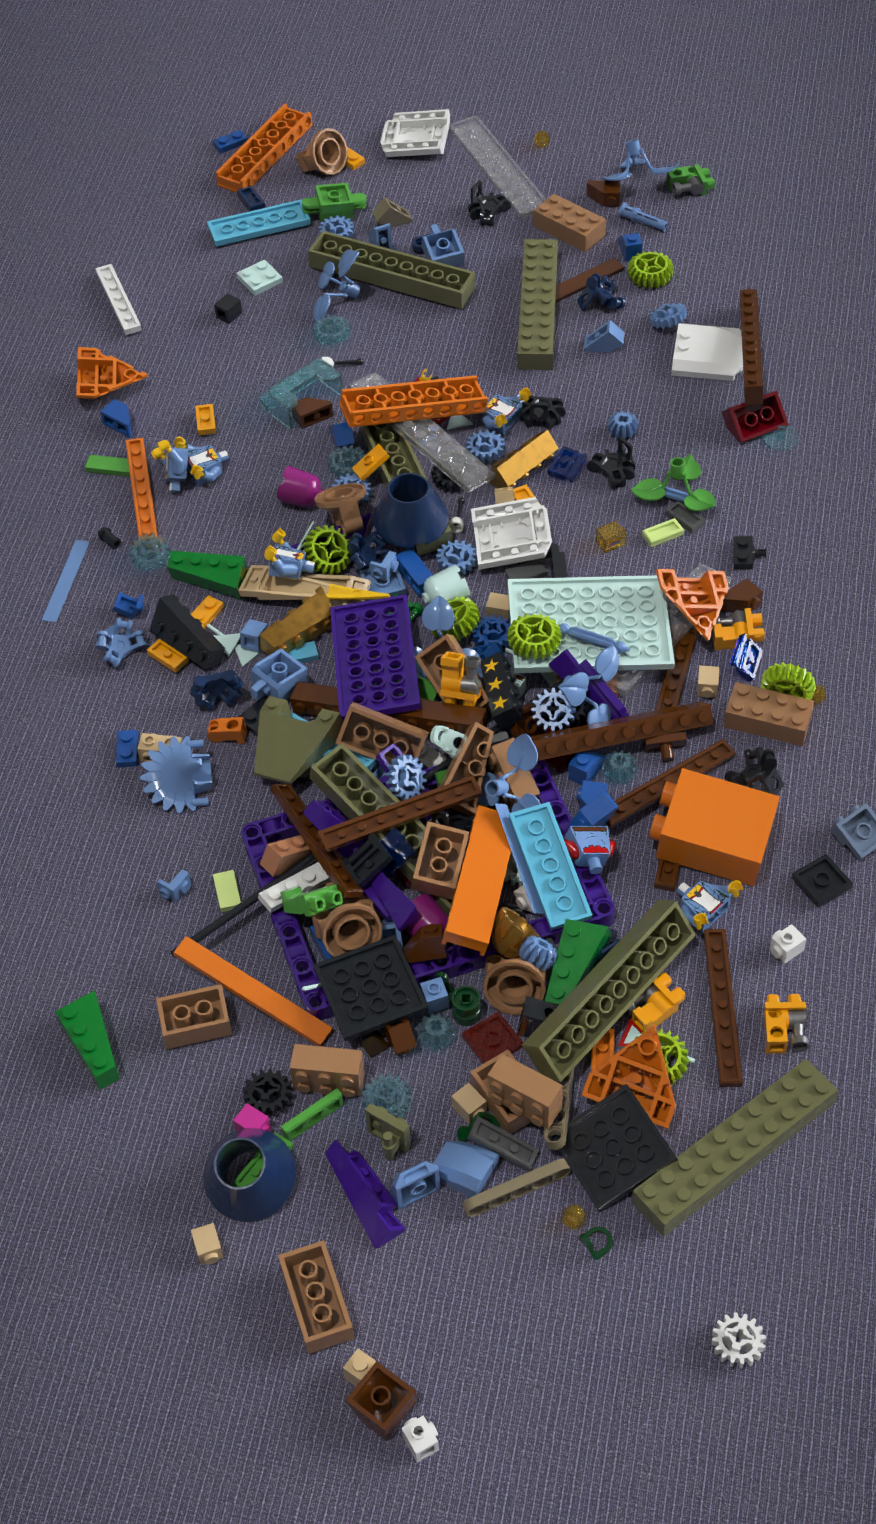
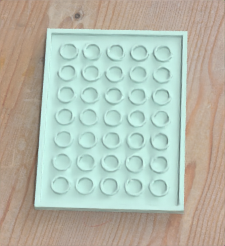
(615, 606)

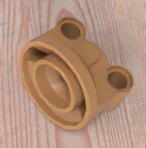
(324, 153)
(343, 506)
(360, 932)
(507, 992)

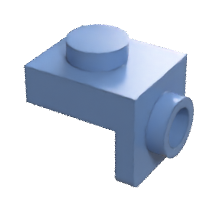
(386, 568)
(177, 887)

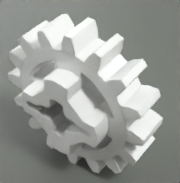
(727, 1336)

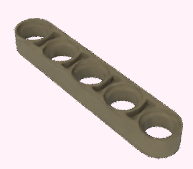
(560, 1128)
(516, 1188)

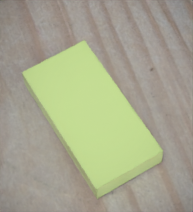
(662, 532)
(226, 890)

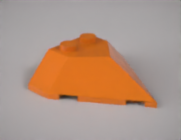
(102, 374)
(696, 597)
(643, 1070)

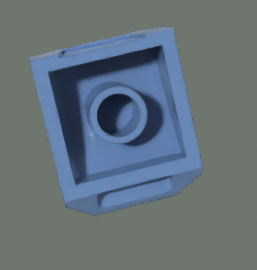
(465, 1166)
(415, 1183)

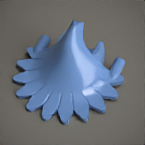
(178, 774)

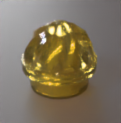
(541, 138)
(819, 694)
(573, 1216)

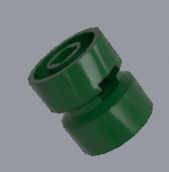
(466, 1006)

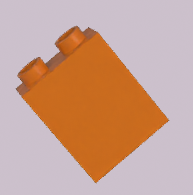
(714, 826)

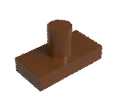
(665, 744)

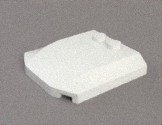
(416, 133)
(707, 352)
(511, 532)

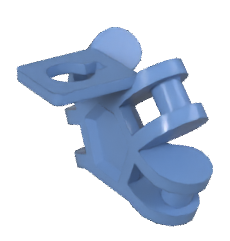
(119, 644)

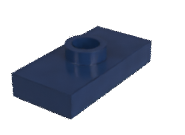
(250, 198)

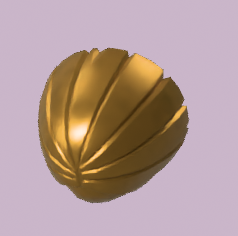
(509, 932)

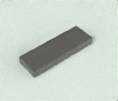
(503, 1143)

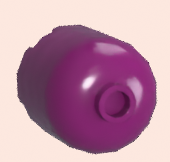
(299, 488)
(427, 913)

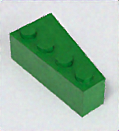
(209, 570)
(575, 957)
(87, 1034)

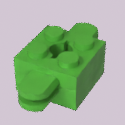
(333, 201)

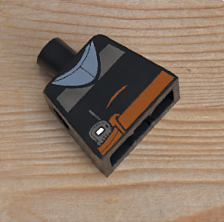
(533, 1015)

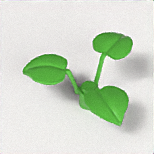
(680, 469)

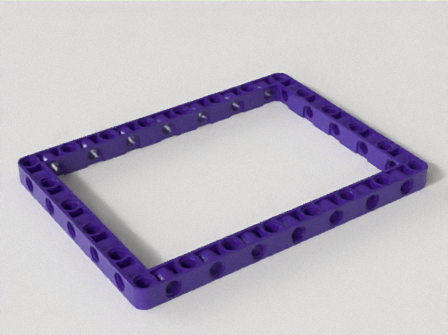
(459, 958)

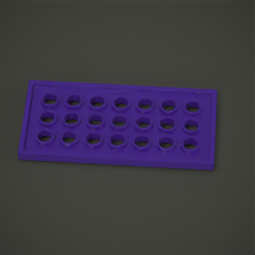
(383, 648)

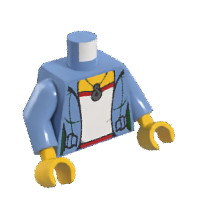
(504, 411)
(203, 461)
(175, 464)
(286, 560)
(706, 902)

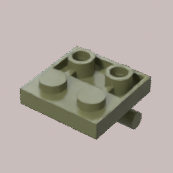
(390, 1129)

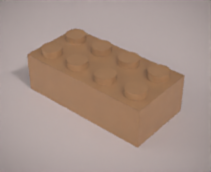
(569, 222)
(430, 663)
(768, 713)
(372, 732)
(316, 1297)

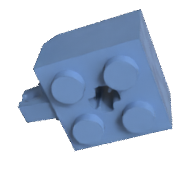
(443, 247)
(277, 675)

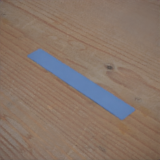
(65, 581)
(503, 813)

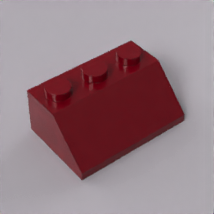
(755, 420)

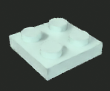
(259, 277)

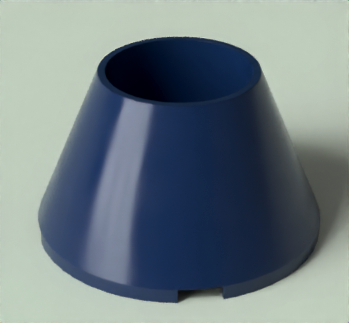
(410, 512)
(267, 1192)

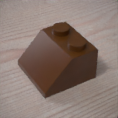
(381, 1400)

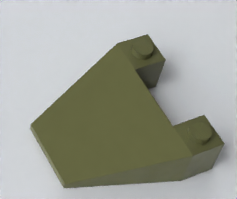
(290, 745)

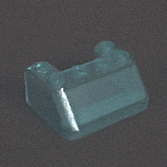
(281, 397)

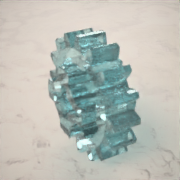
(331, 329)
(345, 460)
(149, 551)
(396, 1091)

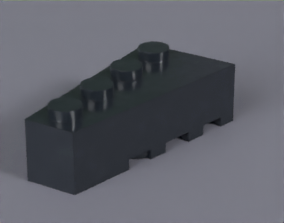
(184, 633)

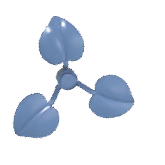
(633, 153)
(347, 287)
(440, 616)
(575, 686)
(522, 755)

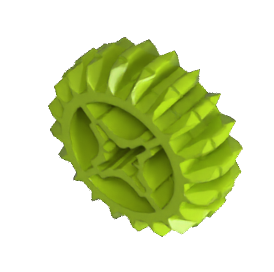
(650, 269)
(313, 549)
(466, 618)
(539, 636)
(789, 680)
(670, 1048)

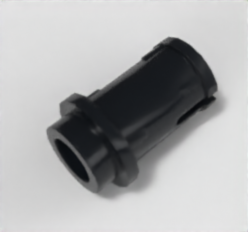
(106, 535)

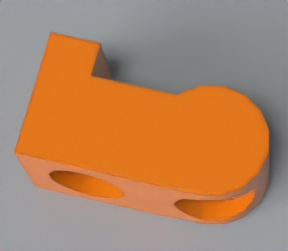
(227, 729)

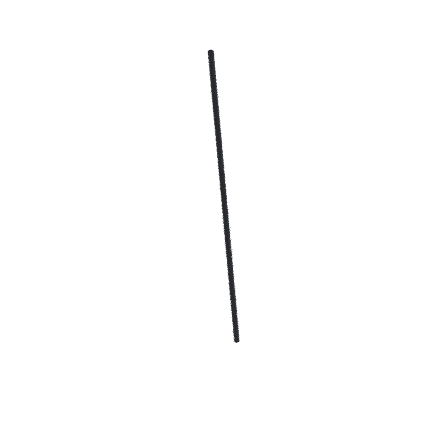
(311, 858)

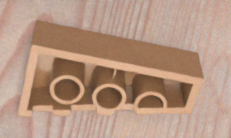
(468, 761)

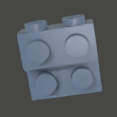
(857, 830)

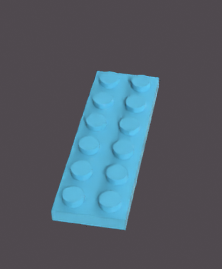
(258, 223)
(550, 865)

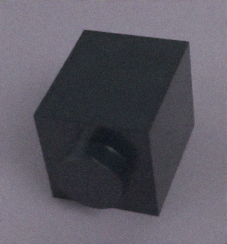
(228, 308)

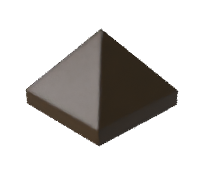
(374, 1044)

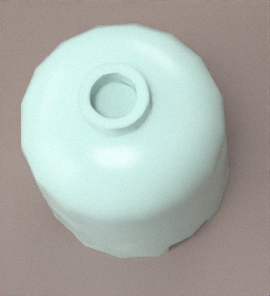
(445, 584)

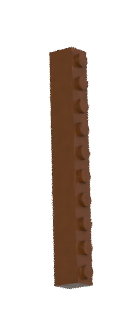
(751, 347)
(311, 698)
(622, 730)

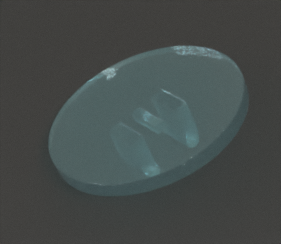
(781, 439)

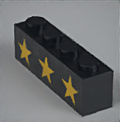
(501, 689)

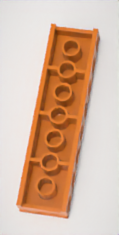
(263, 149)
(412, 401)
(479, 883)

